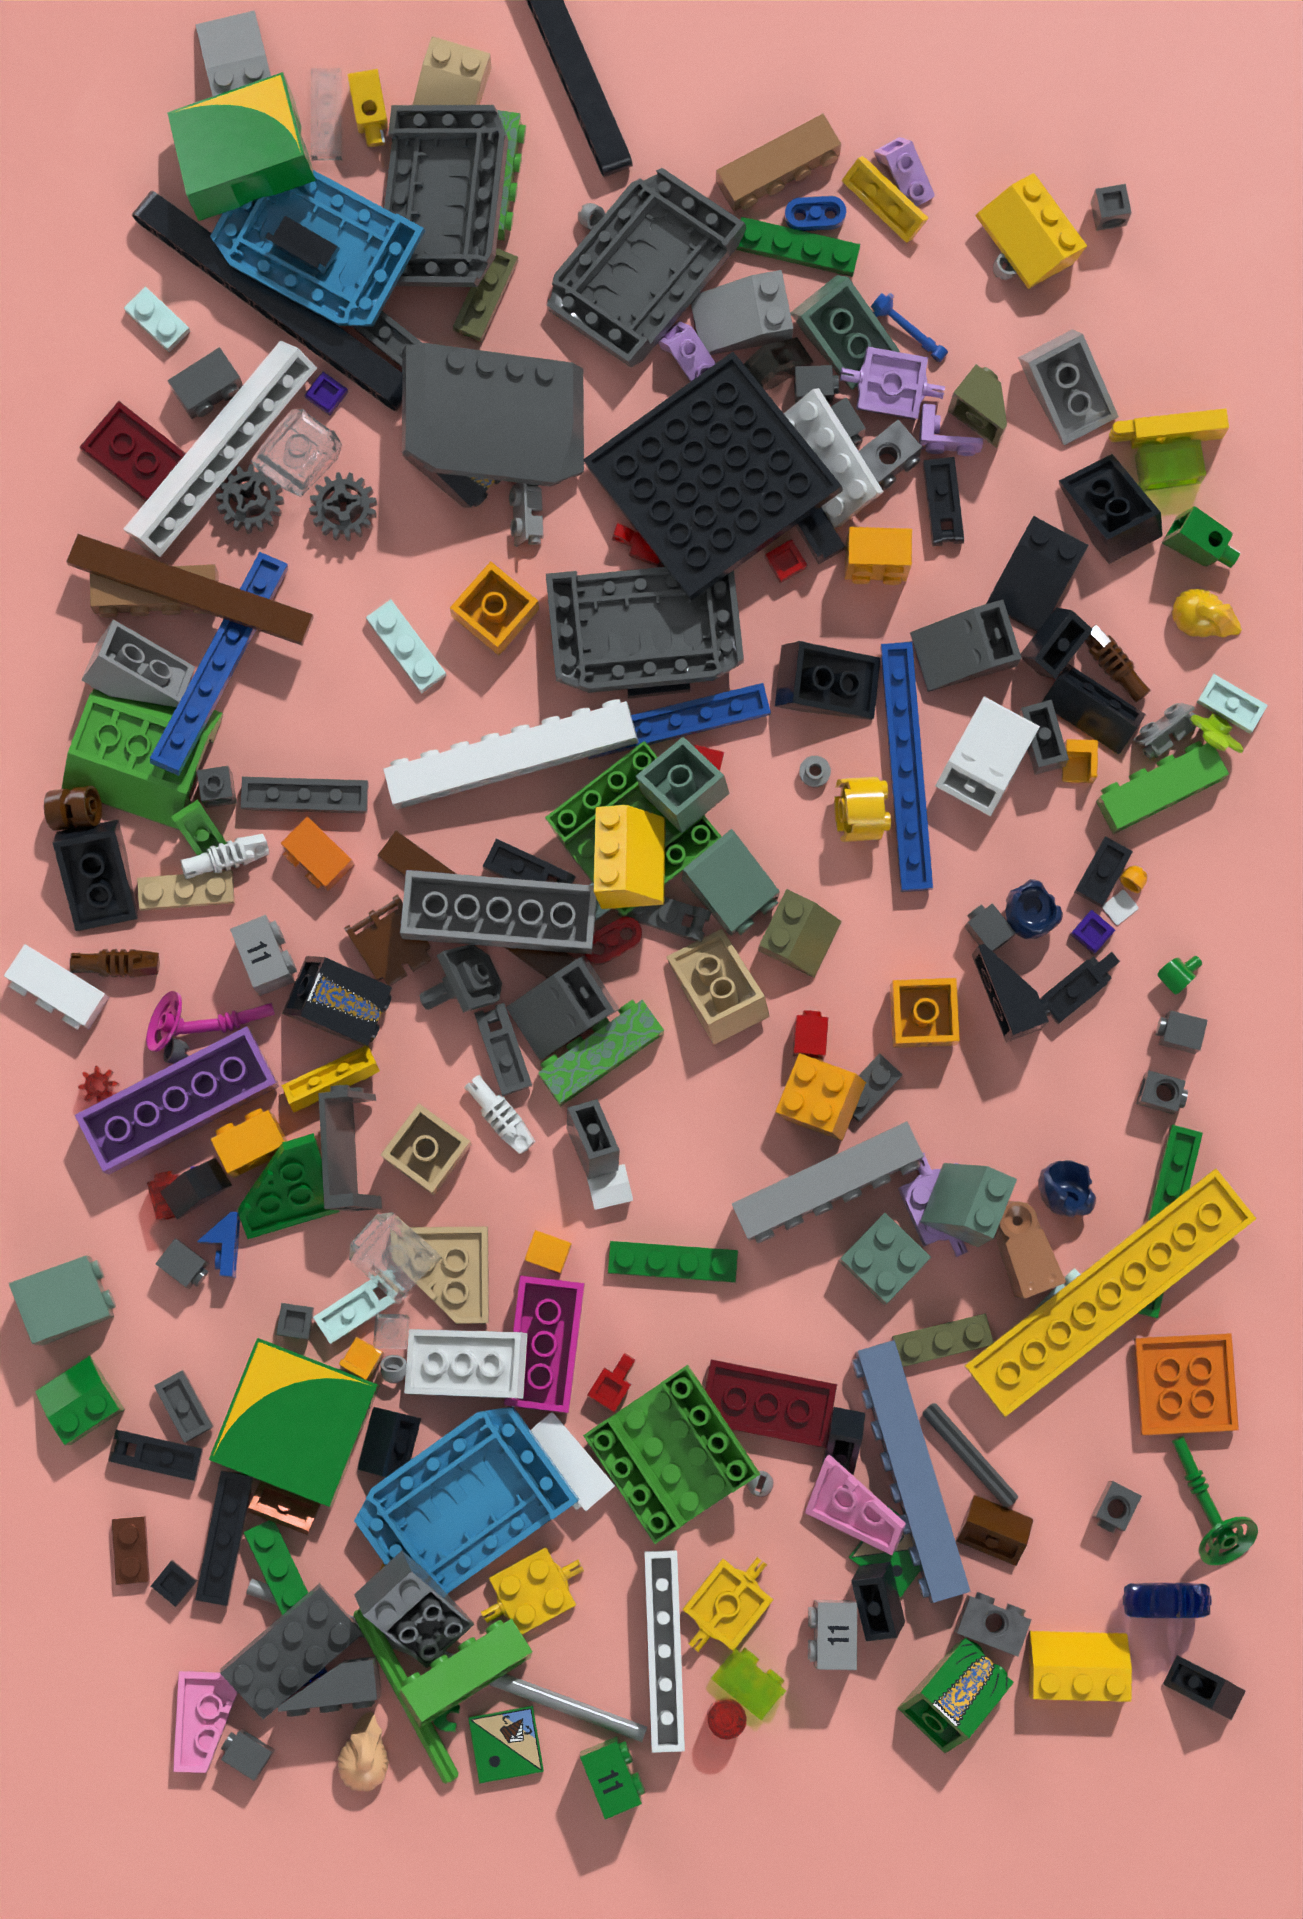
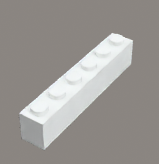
(664, 1651)

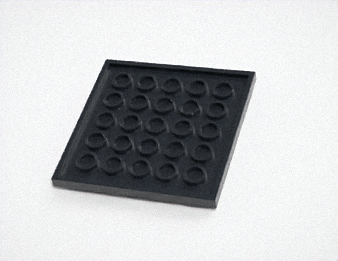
(712, 475)

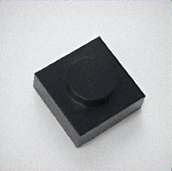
(174, 1583)

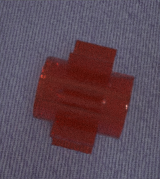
(90, 1088)

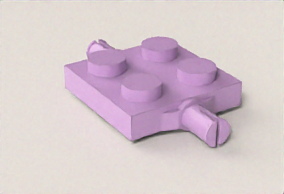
(892, 383)
(915, 1199)

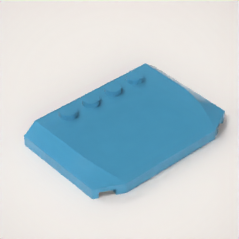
(364, 272)
(466, 1498)

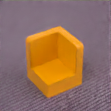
(1082, 761)
(548, 1251)
(362, 1359)

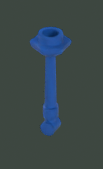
(884, 306)

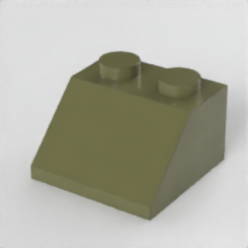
(980, 404)
(799, 933)

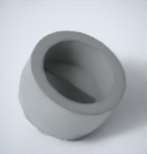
(588, 210)
(1005, 274)
(393, 1368)
(767, 1485)

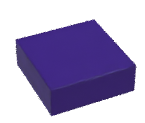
(326, 393)
(1092, 932)

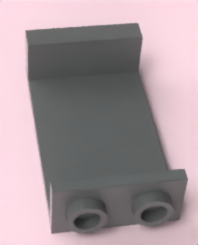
(339, 1150)

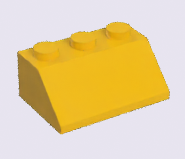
(1031, 231)
(628, 857)
(1079, 1666)

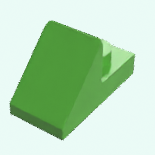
(197, 828)

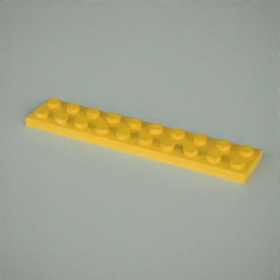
(1110, 1292)

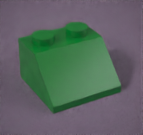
(78, 1401)

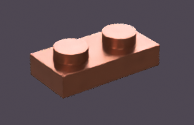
(284, 1507)
(130, 1550)

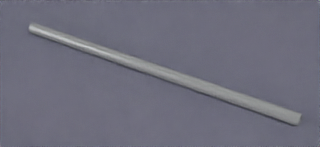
(520, 1688)

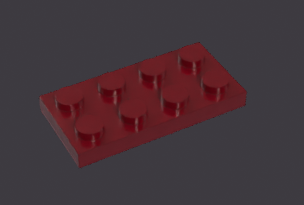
(772, 1403)

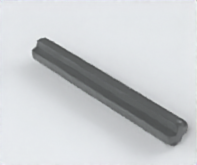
(970, 1455)

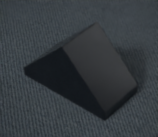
(195, 1187)

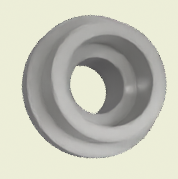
(808, 778)

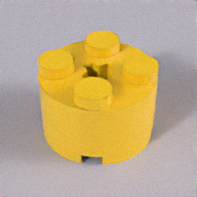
(861, 809)

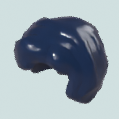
(1032, 910)
(1066, 1188)

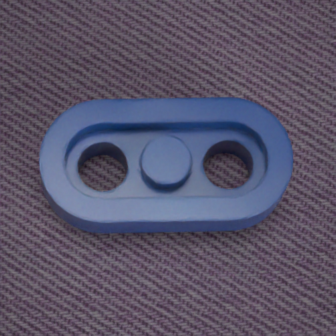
(814, 212)

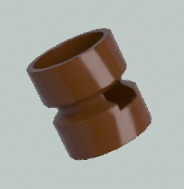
(72, 808)

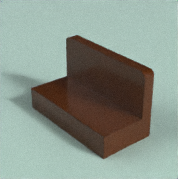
(995, 1530)

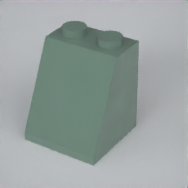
(731, 884)
(968, 1202)
(62, 1300)

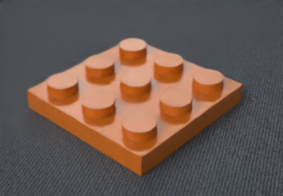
(1186, 1384)

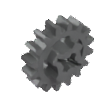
(331, 507)
(244, 511)

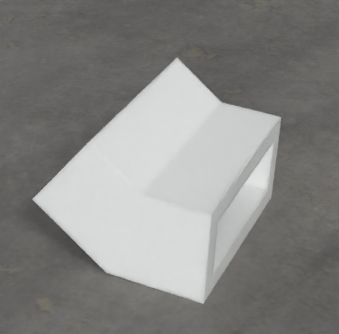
(610, 1189)

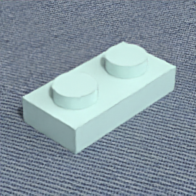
(157, 319)
(1232, 703)

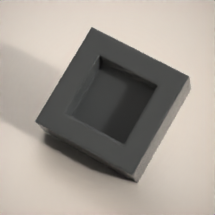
(295, 1321)

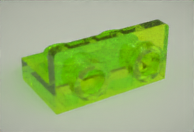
(748, 1682)

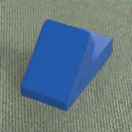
(225, 1234)

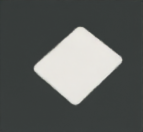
(1120, 907)

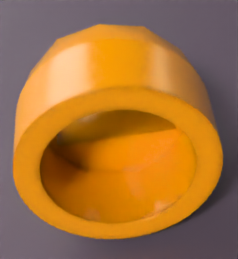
(1134, 878)

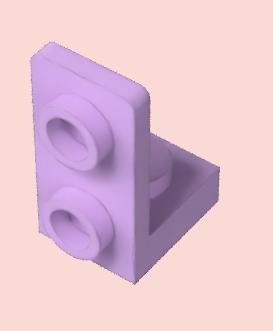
(906, 169)
(687, 350)
(939, 443)

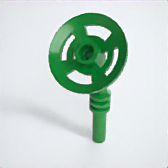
(1221, 1529)

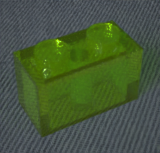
(1170, 464)

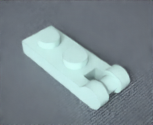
(351, 1311)

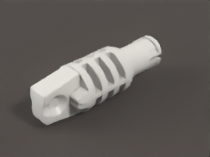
(225, 856)
(501, 1116)

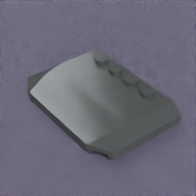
(450, 182)
(643, 265)
(492, 414)
(640, 630)

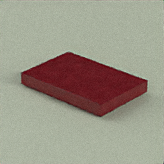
(132, 450)

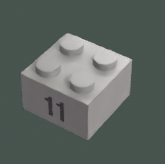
(262, 954)
(834, 1634)

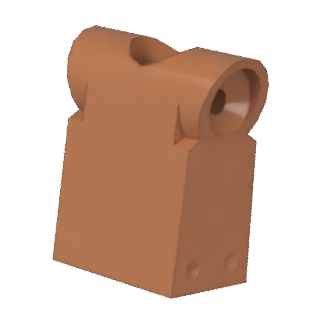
(1026, 1252)

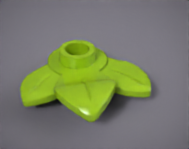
(1216, 732)

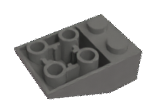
(966, 646)
(562, 1007)
(412, 1609)
(349, 1682)

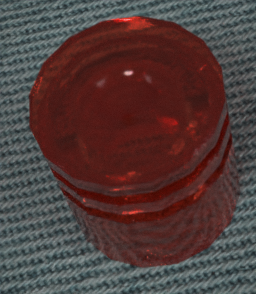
(726, 1718)

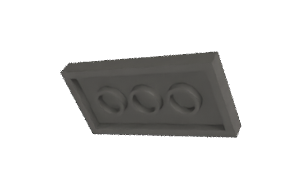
(291, 1651)

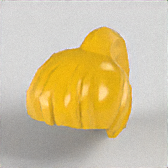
(1204, 615)

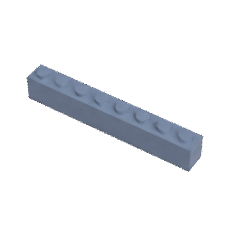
(911, 1471)

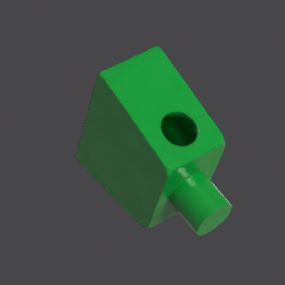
(1201, 539)

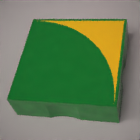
(240, 146)
(294, 1422)

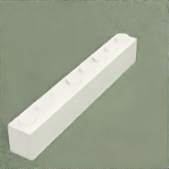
(220, 448)
(511, 754)

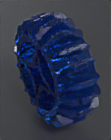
(1167, 1600)

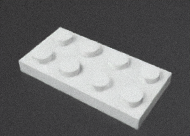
(832, 444)
(466, 1363)

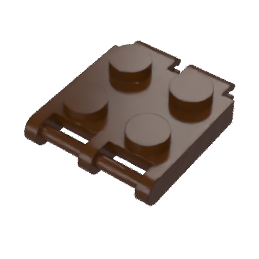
(384, 947)

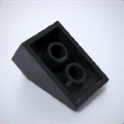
(1112, 508)
(1038, 573)
(827, 681)
(96, 875)
(1011, 997)

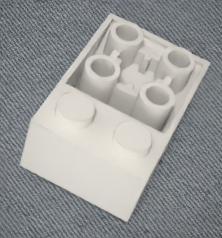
(987, 756)

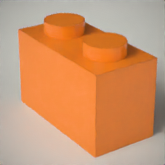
(316, 854)

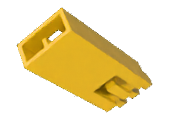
(1165, 428)

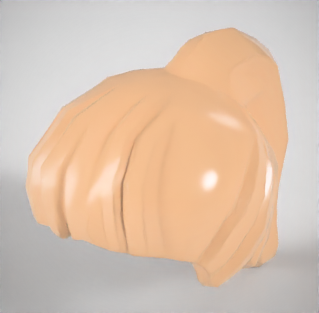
(364, 1758)

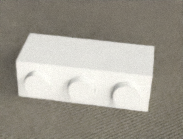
(55, 988)
(572, 1461)

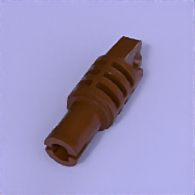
(1116, 663)
(115, 963)

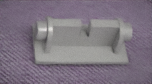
(524, 525)
(1155, 734)

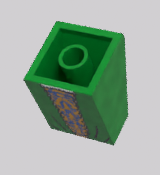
(956, 1695)

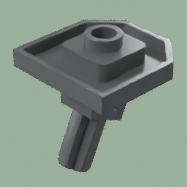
(468, 979)

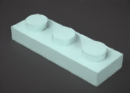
(406, 646)

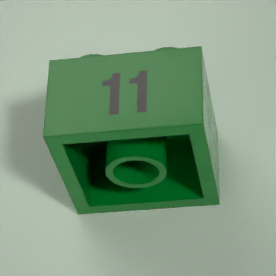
(611, 1777)

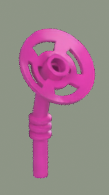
(170, 1021)

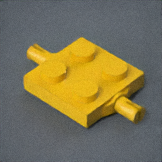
(532, 1591)
(727, 1604)

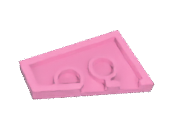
(852, 1508)
(201, 1716)

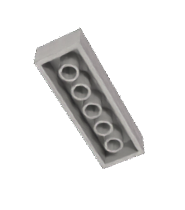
(498, 912)
(828, 1181)

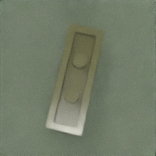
(483, 300)
(943, 1340)

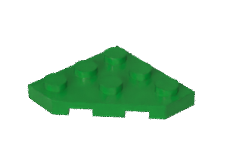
(286, 1190)

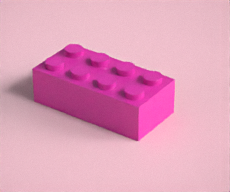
(551, 1317)

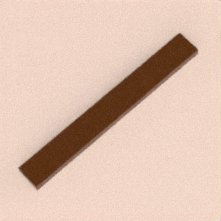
(190, 589)
(405, 855)

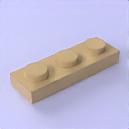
(179, 892)

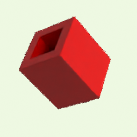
(810, 1034)

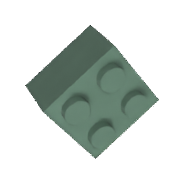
(682, 784)
(884, 1259)

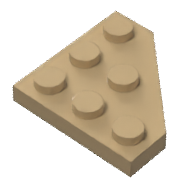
(461, 1277)

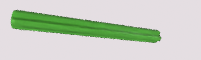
(395, 1676)

